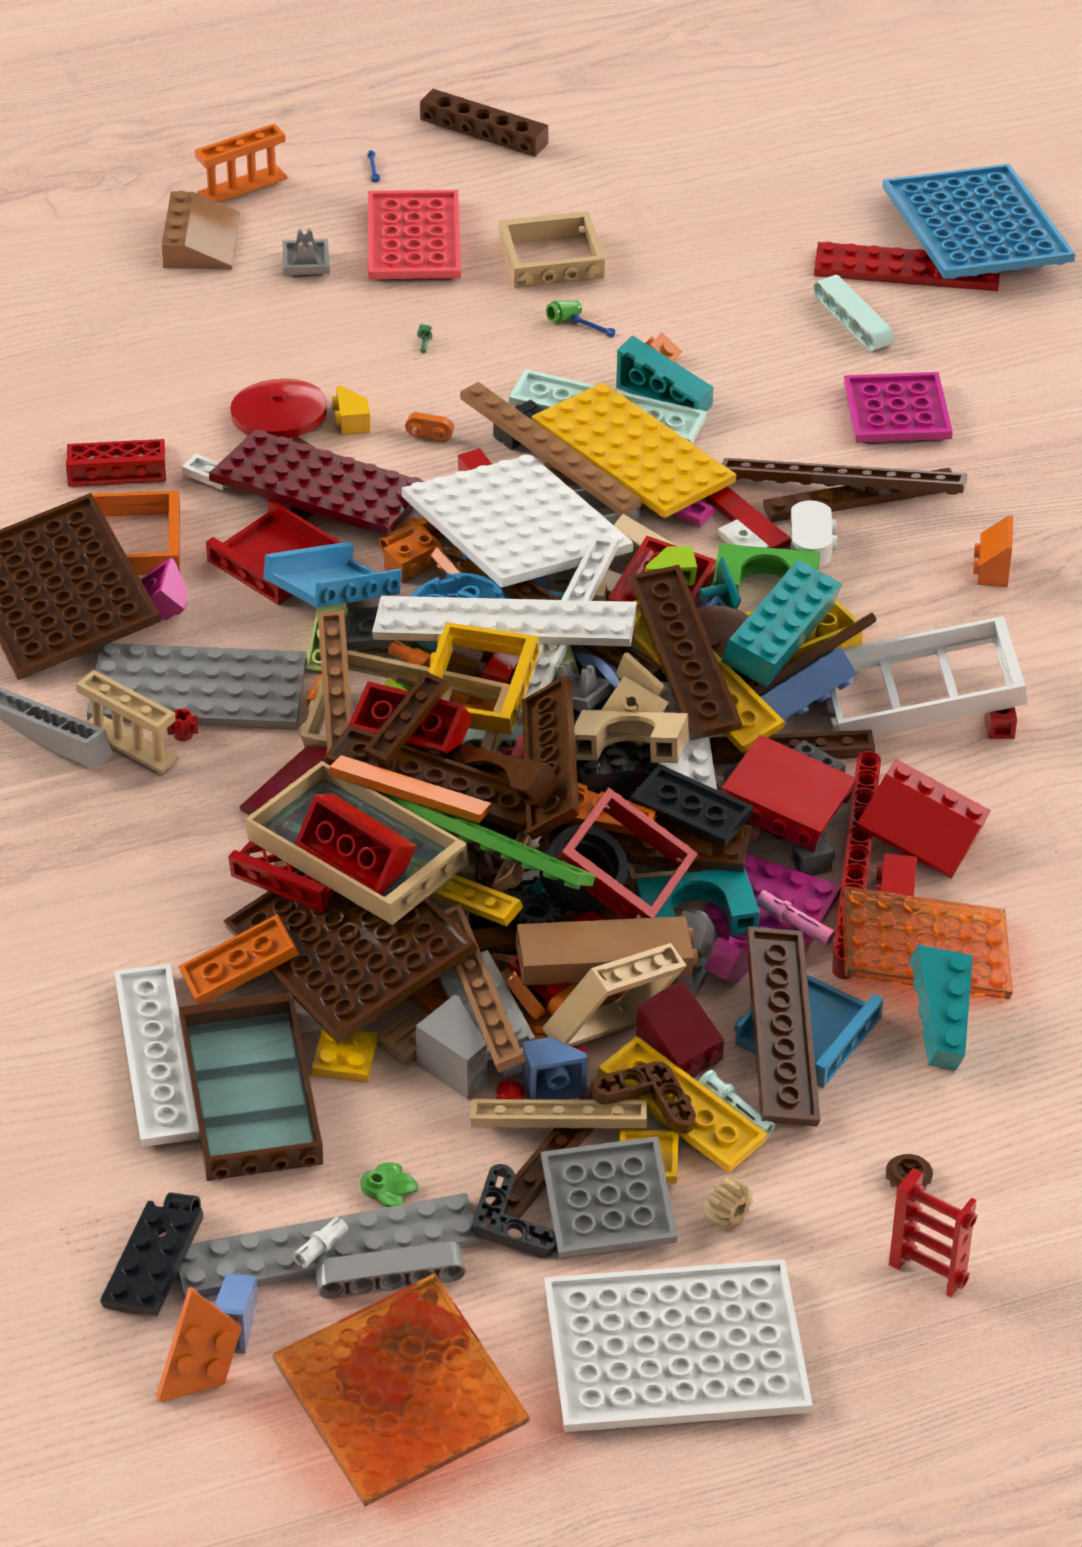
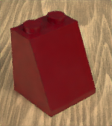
(680, 1029)

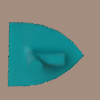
(724, 588)

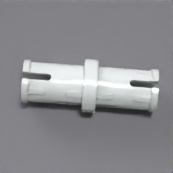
(320, 1242)

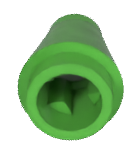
(562, 310)

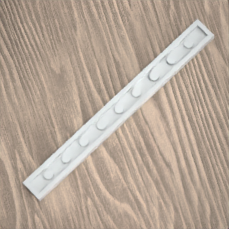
(581, 588)

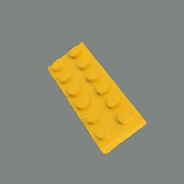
(718, 1128)

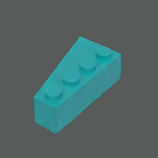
(655, 376)
(943, 994)

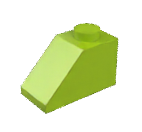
(674, 556)

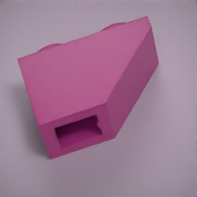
(729, 959)

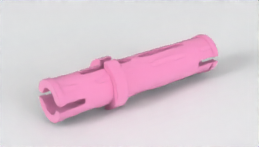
(786, 912)

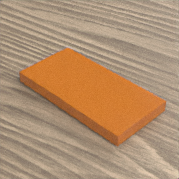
(238, 960)

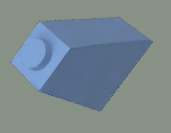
(238, 1299)

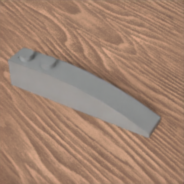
(55, 729)

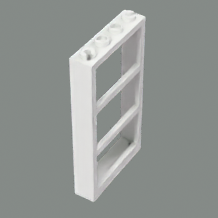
(926, 644)

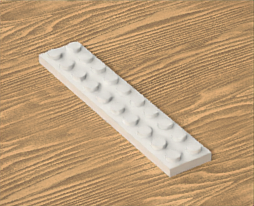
(551, 620)

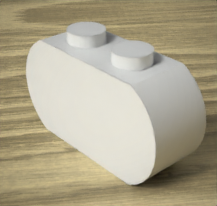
(813, 529)

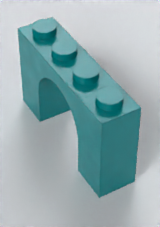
(724, 888)

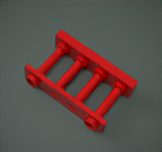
(906, 1232)

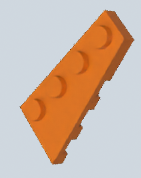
(588, 800)

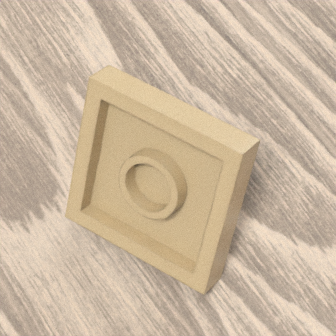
(634, 698)

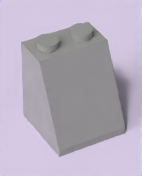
(452, 1048)

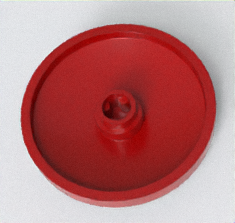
(279, 407)

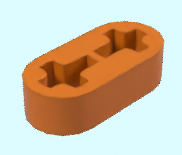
(525, 995)

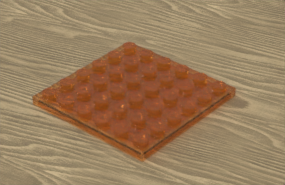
(400, 1389)

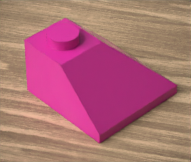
(166, 589)

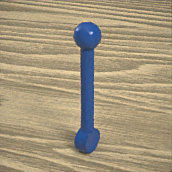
(374, 177)
(610, 332)

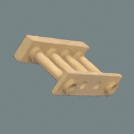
(136, 708)

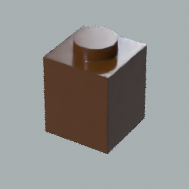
(466, 662)

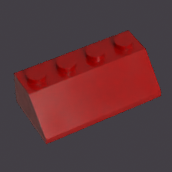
(439, 731)
(354, 843)

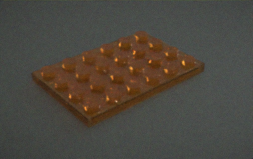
(887, 927)

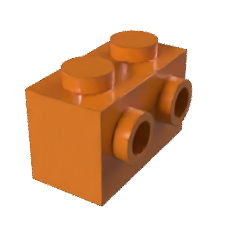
(412, 554)

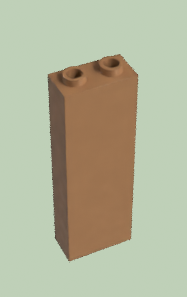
(570, 949)

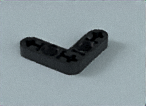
(500, 1222)

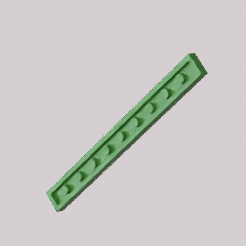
(493, 841)

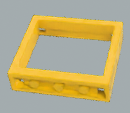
(495, 641)

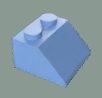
(553, 1070)

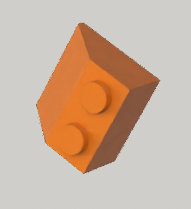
(994, 554)

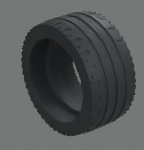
(598, 847)

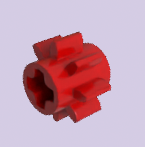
(184, 725)

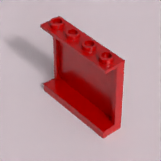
(274, 532)
(789, 791)

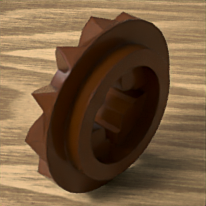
(904, 1163)

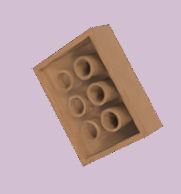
(199, 233)

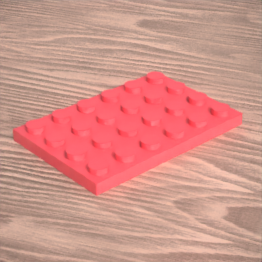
(413, 234)

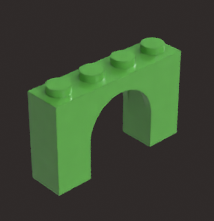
(752, 560)

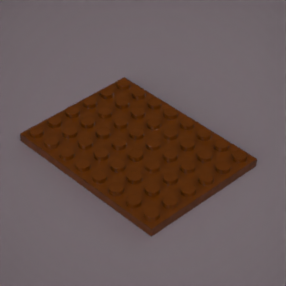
(66, 588)
(354, 961)

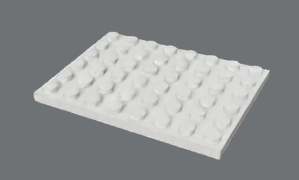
(513, 519)
(676, 1345)

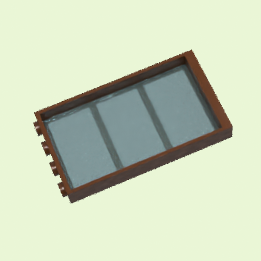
(250, 1086)

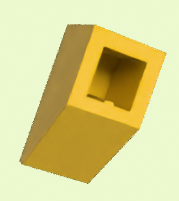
(352, 412)

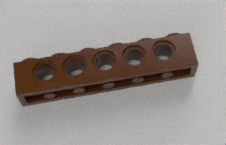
(484, 122)

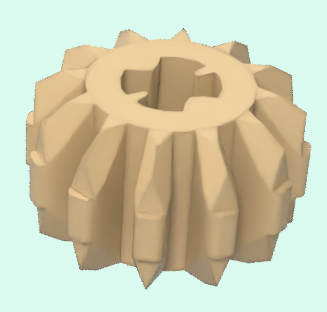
(728, 1203)

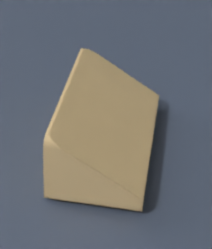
(637, 673)

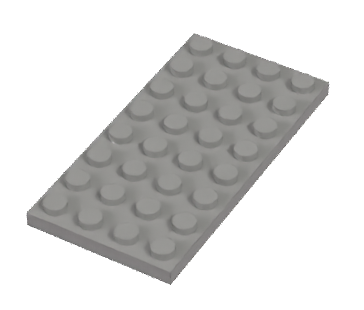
(214, 683)

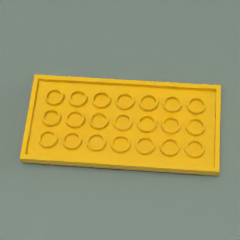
(635, 449)

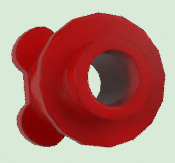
(510, 1090)

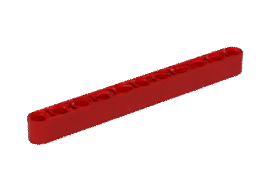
(857, 847)

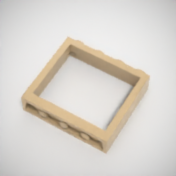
(545, 228)
(644, 975)

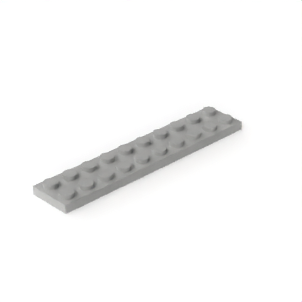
(270, 1251)

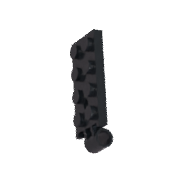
(151, 1261)

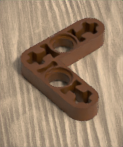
(648, 1085)

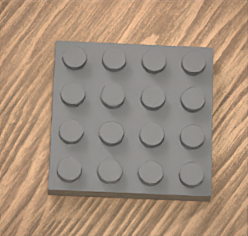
(608, 1197)

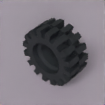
(536, 905)

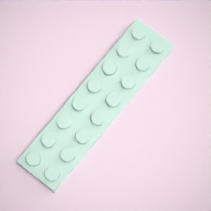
(550, 390)

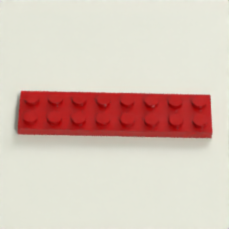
(891, 266)

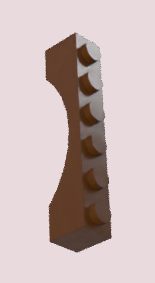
(529, 780)

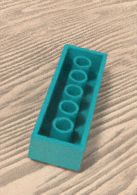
(781, 623)

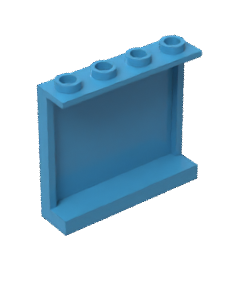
(328, 575)
(837, 1026)

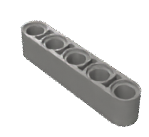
(388, 1269)

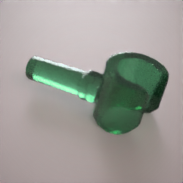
(425, 333)

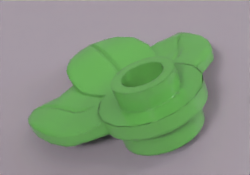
(388, 1184)

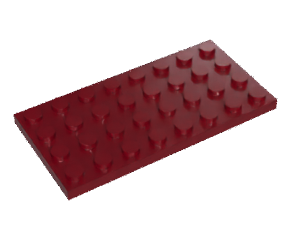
(316, 481)

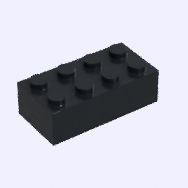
(610, 771)

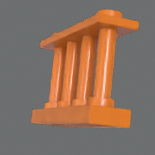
(233, 148)

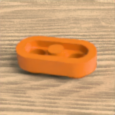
(429, 426)

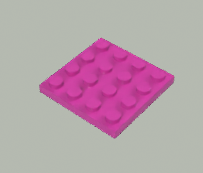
(897, 407)
(804, 891)

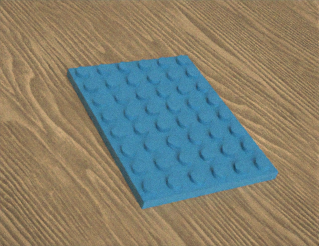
(978, 221)

